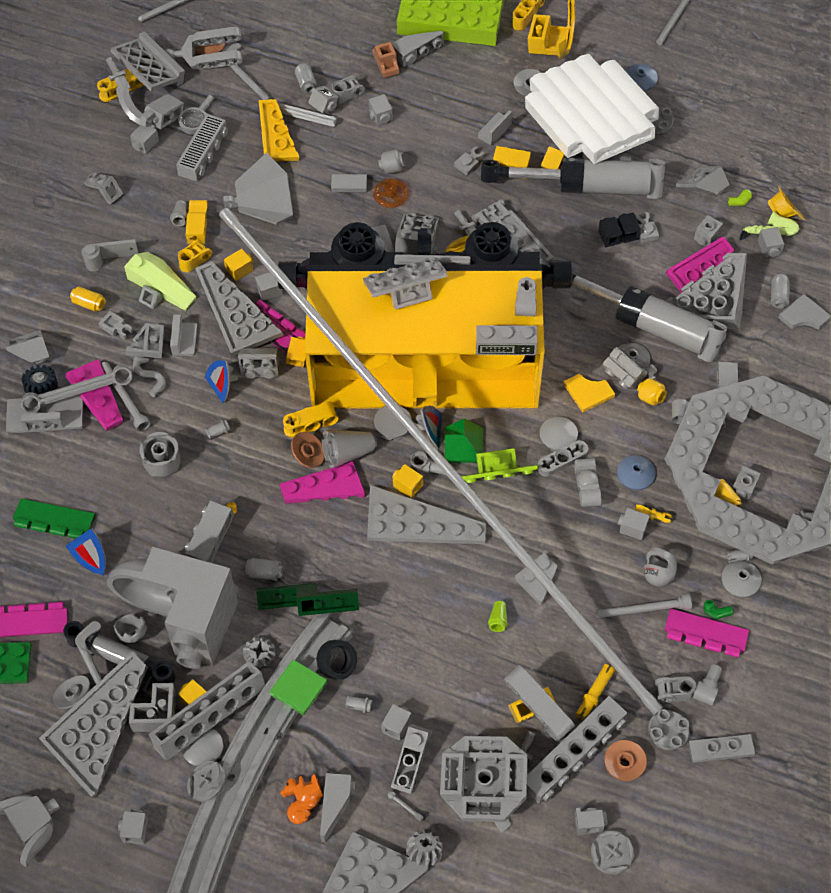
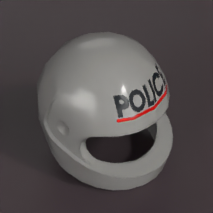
(659, 572)

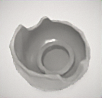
(130, 628)

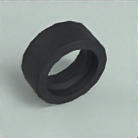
(323, 659)

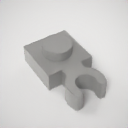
(467, 162)
(648, 229)
(114, 324)

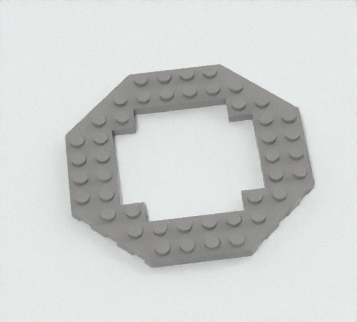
(724, 520)

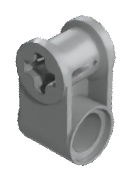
(346, 89)
(525, 299)
(673, 689)

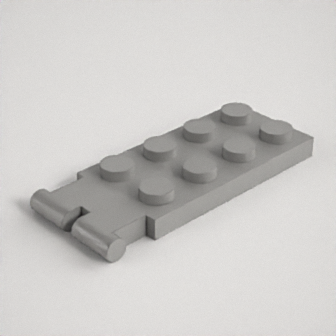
(525, 238)

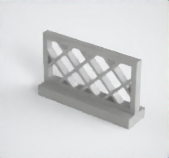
(157, 56)

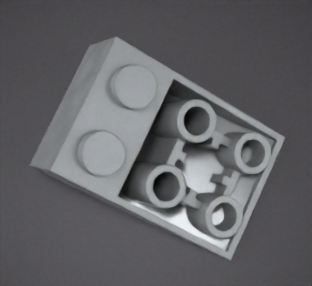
(408, 232)

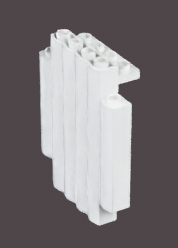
(591, 108)

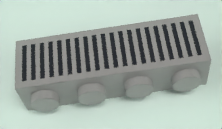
(202, 147)

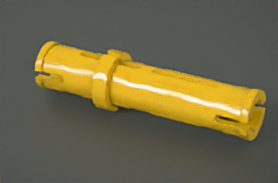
(591, 698)

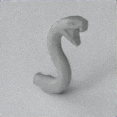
(161, 383)

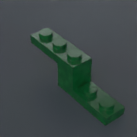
(307, 599)

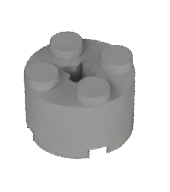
(160, 454)

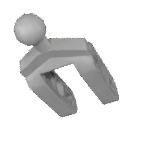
(207, 38)

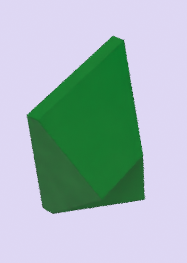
(463, 441)

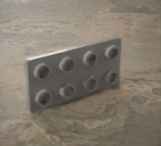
(408, 283)
(58, 415)

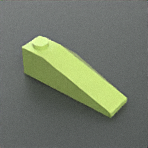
(156, 274)

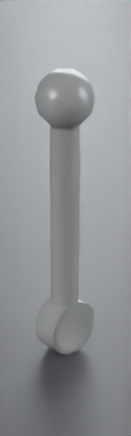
(392, 795)

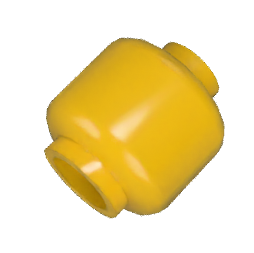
(651, 392)

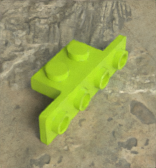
(497, 463)

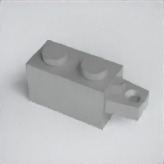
(162, 112)

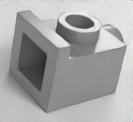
(746, 483)
(590, 821)

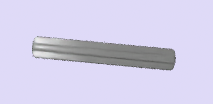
(307, 115)
(444, 259)

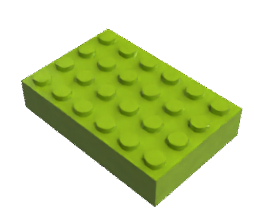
(458, 19)

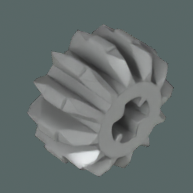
(424, 848)

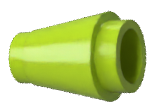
(498, 617)

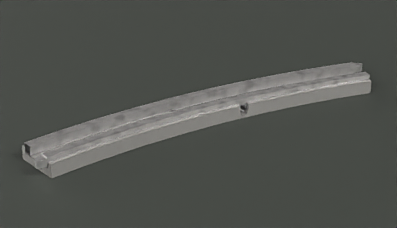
(245, 765)

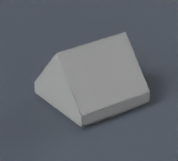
(150, 297)

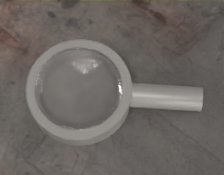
(192, 117)

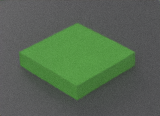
(298, 687)

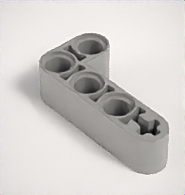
(539, 702)

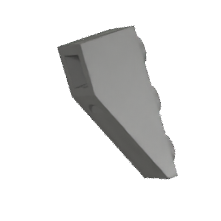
(415, 46)
(411, 758)

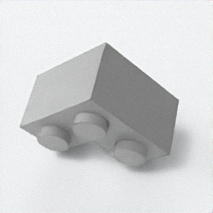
(149, 716)

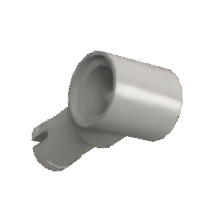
(428, 464)
(707, 689)

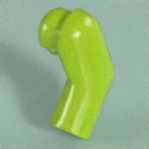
(741, 200)

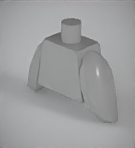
(30, 821)

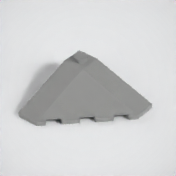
(717, 293)

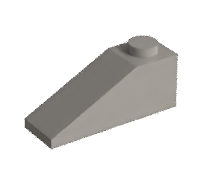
(335, 801)

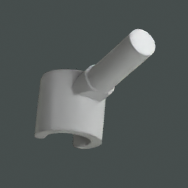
(651, 372)

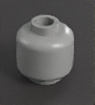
(391, 161)

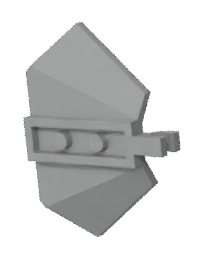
(263, 192)

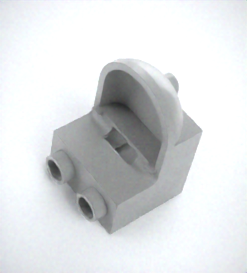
(189, 592)

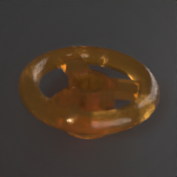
(390, 191)

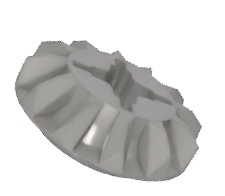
(264, 658)

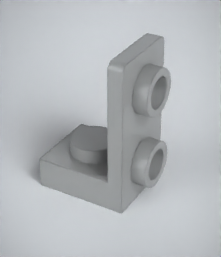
(106, 184)

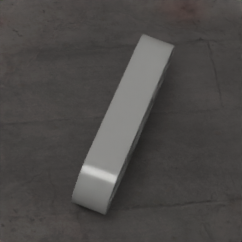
(557, 465)

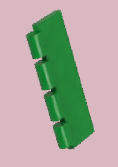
(56, 517)

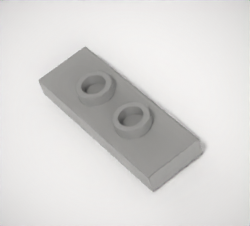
(721, 748)

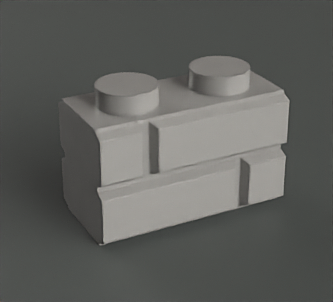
(624, 368)

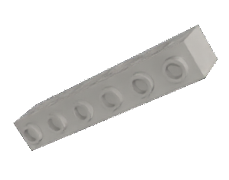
(207, 711)
(608, 711)

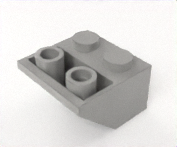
(259, 362)

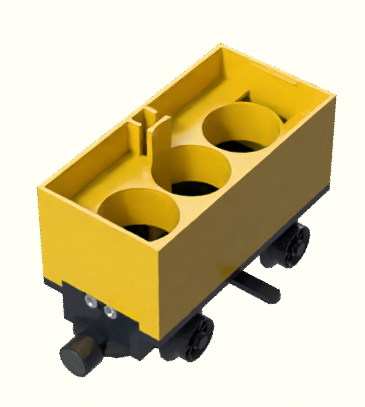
(427, 348)

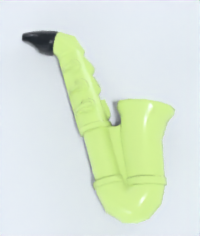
(785, 225)

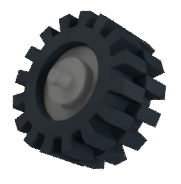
(39, 380)

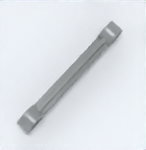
(76, 388)

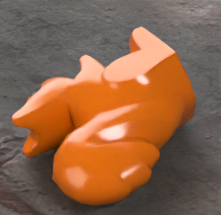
(306, 796)

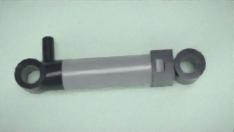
(116, 652)

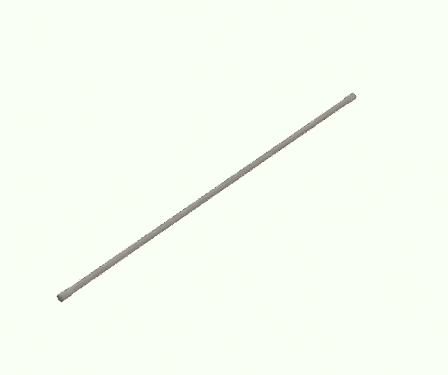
(646, 697)

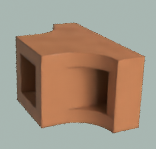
(386, 59)

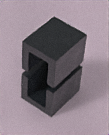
(624, 226)

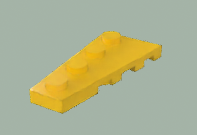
(275, 133)

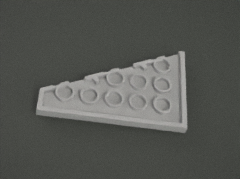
(91, 728)
(372, 869)

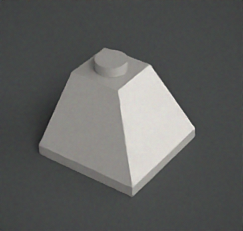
(705, 180)
(29, 347)

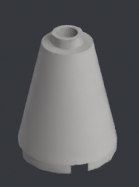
(346, 446)

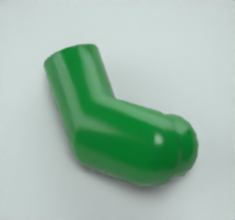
(715, 612)

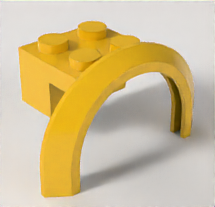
(550, 39)

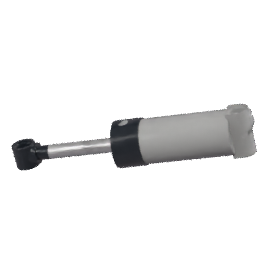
(583, 176)
(662, 319)

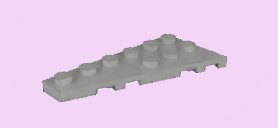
(236, 314)
(409, 520)

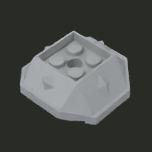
(484, 757)

